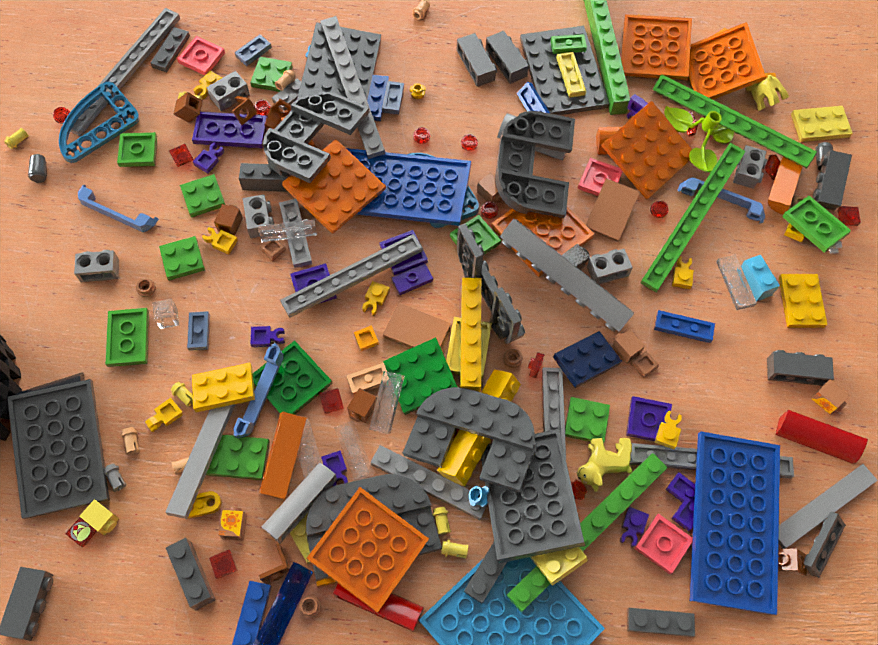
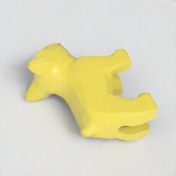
(767, 89)
(605, 462)

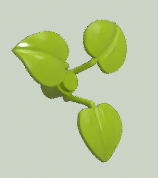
(682, 120)

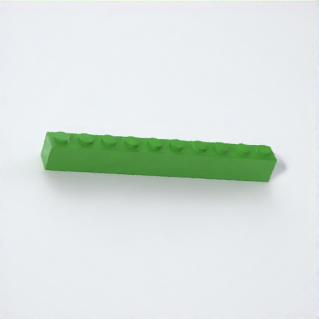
(608, 56)

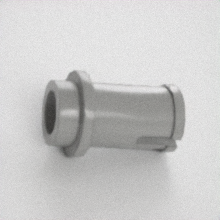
(114, 477)

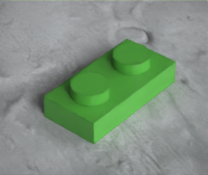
(568, 43)

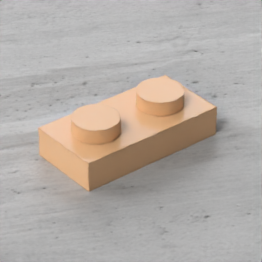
(366, 379)

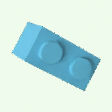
(759, 277)

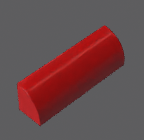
(821, 436)
(395, 609)

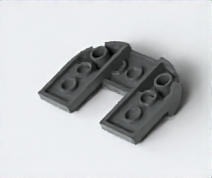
(287, 144)
(516, 161)
(504, 318)
(481, 415)
(392, 490)

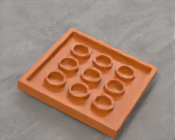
(656, 46)
(725, 63)
(648, 150)
(337, 190)
(555, 231)
(367, 549)

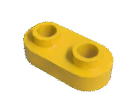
(201, 504)

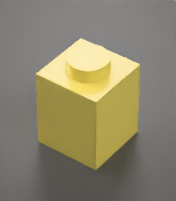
(99, 517)

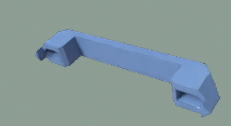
(755, 208)
(141, 223)
(274, 359)

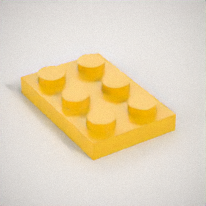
(802, 301)
(223, 387)

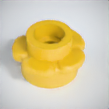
(417, 91)

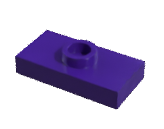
(412, 279)

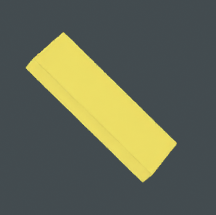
(571, 74)

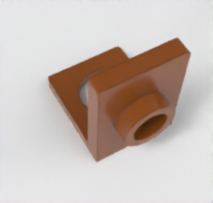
(247, 106)
(275, 114)
(791, 561)
(276, 573)

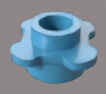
(478, 496)

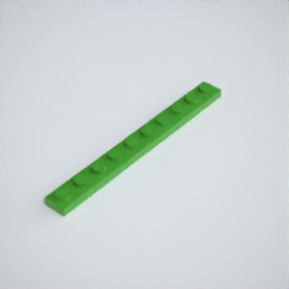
(736, 121)
(692, 217)
(594, 524)

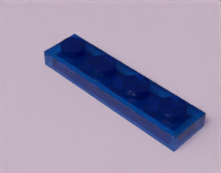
(284, 605)

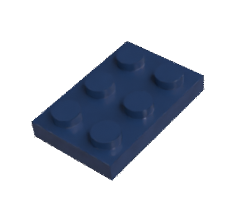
(587, 359)

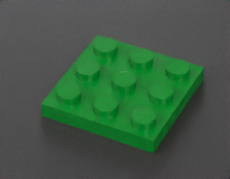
(423, 371)
(296, 381)

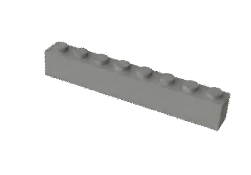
(567, 275)

